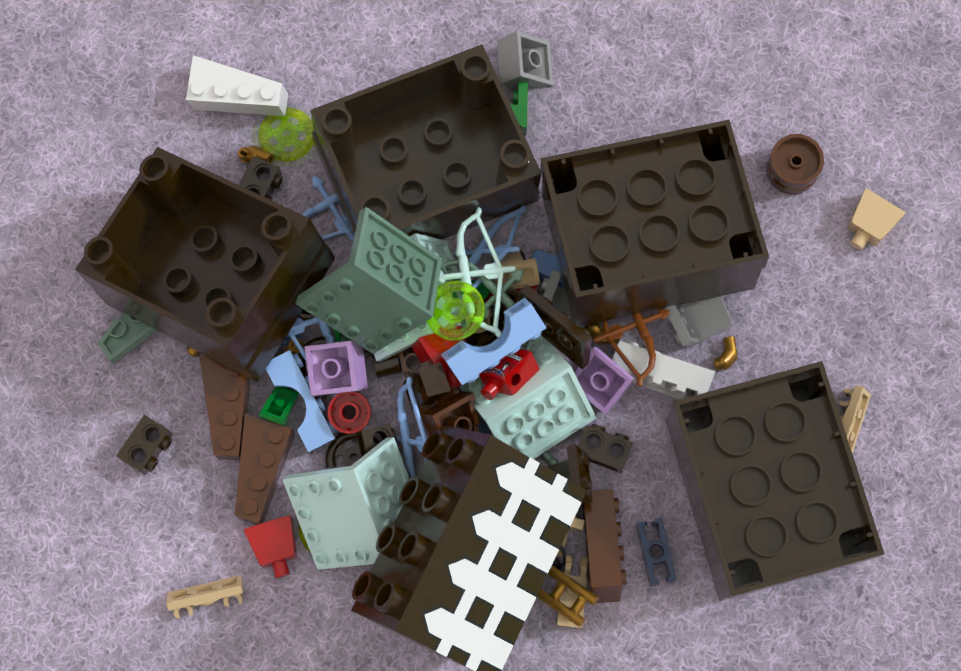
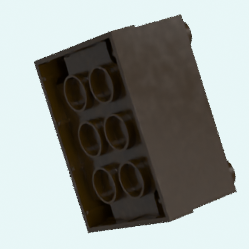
(428, 148)
(652, 222)
(206, 262)
(772, 481)

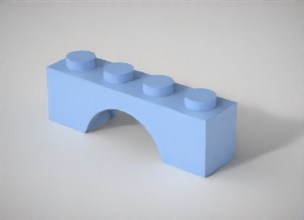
(520, 325)
(315, 429)

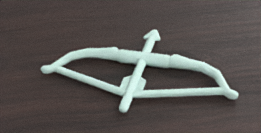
(490, 271)

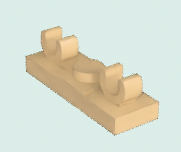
(854, 413)
(205, 594)

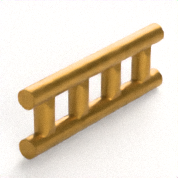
(564, 582)

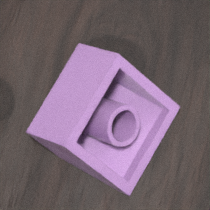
(336, 368)
(603, 381)

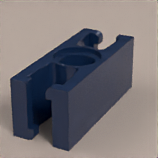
(662, 544)

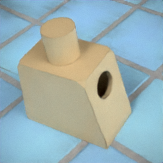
(872, 219)

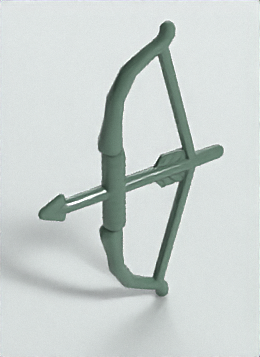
(492, 287)

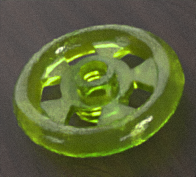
(301, 147)
(473, 320)

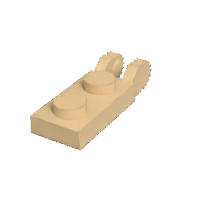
(568, 596)

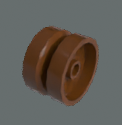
(794, 150)

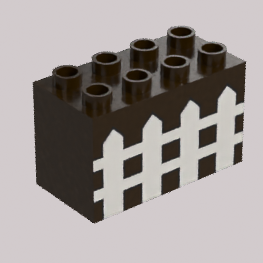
(468, 548)

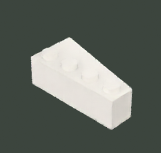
(233, 91)
(669, 374)

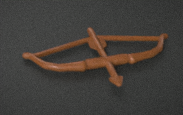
(616, 332)

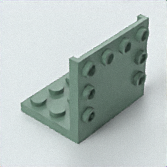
(381, 289)

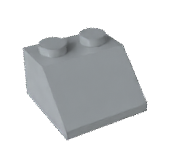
(524, 60)

